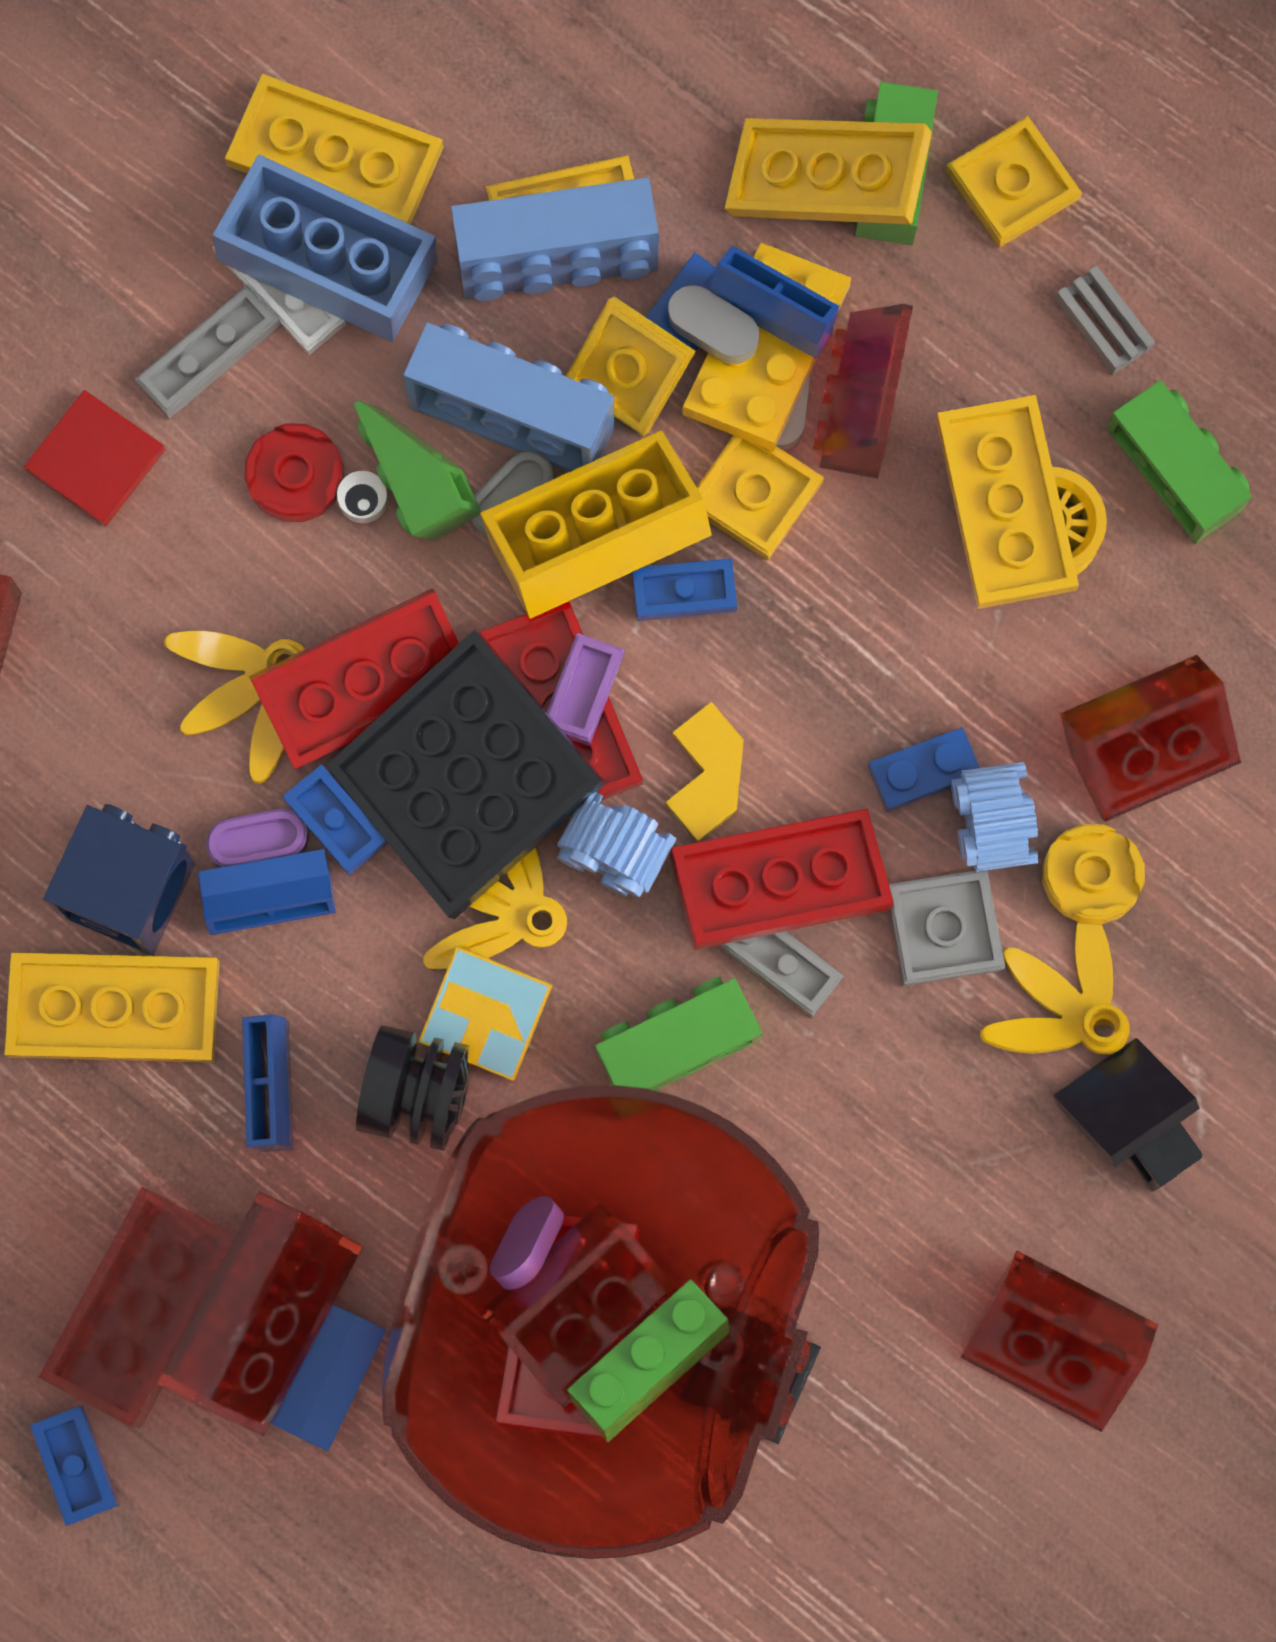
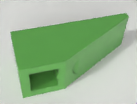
(425, 483)

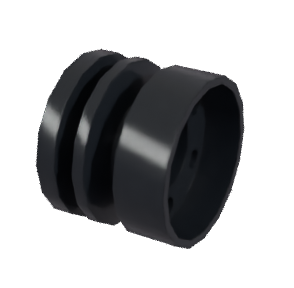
(412, 1087)

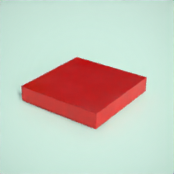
(94, 458)

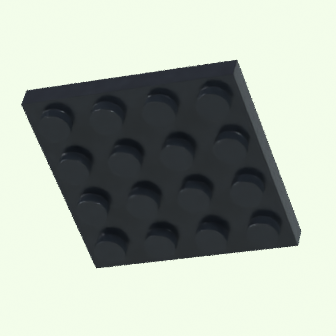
(465, 774)

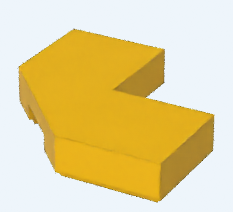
(718, 754)

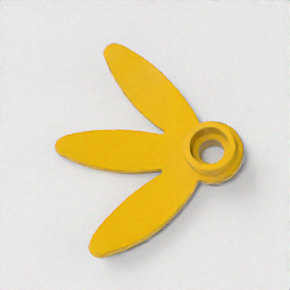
(237, 695)
(515, 916)
(1078, 1011)

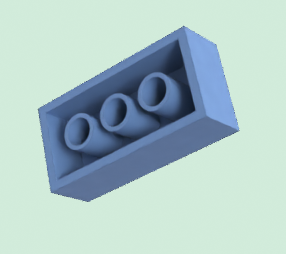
(556, 239)
(325, 248)
(508, 398)

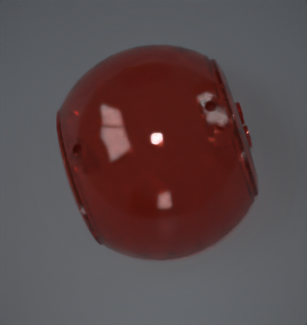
(705, 1212)

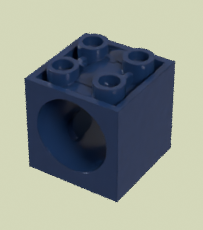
(120, 878)

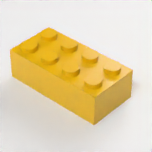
(596, 524)

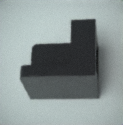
(1166, 1157)

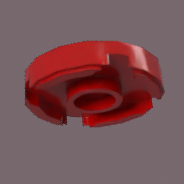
(294, 472)

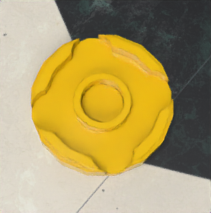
(1093, 874)

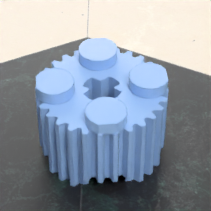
(996, 817)
(615, 844)

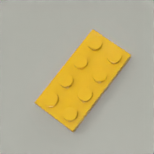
(336, 146)
(828, 170)
(760, 394)
(1006, 502)
(112, 1007)

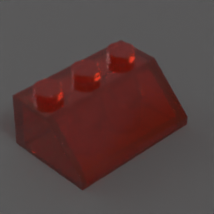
(863, 390)
(1152, 737)
(580, 1302)
(1060, 1341)

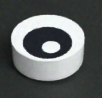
(362, 497)

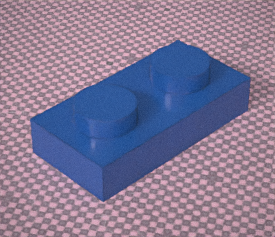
(684, 589)
(922, 769)
(335, 820)
(74, 1465)

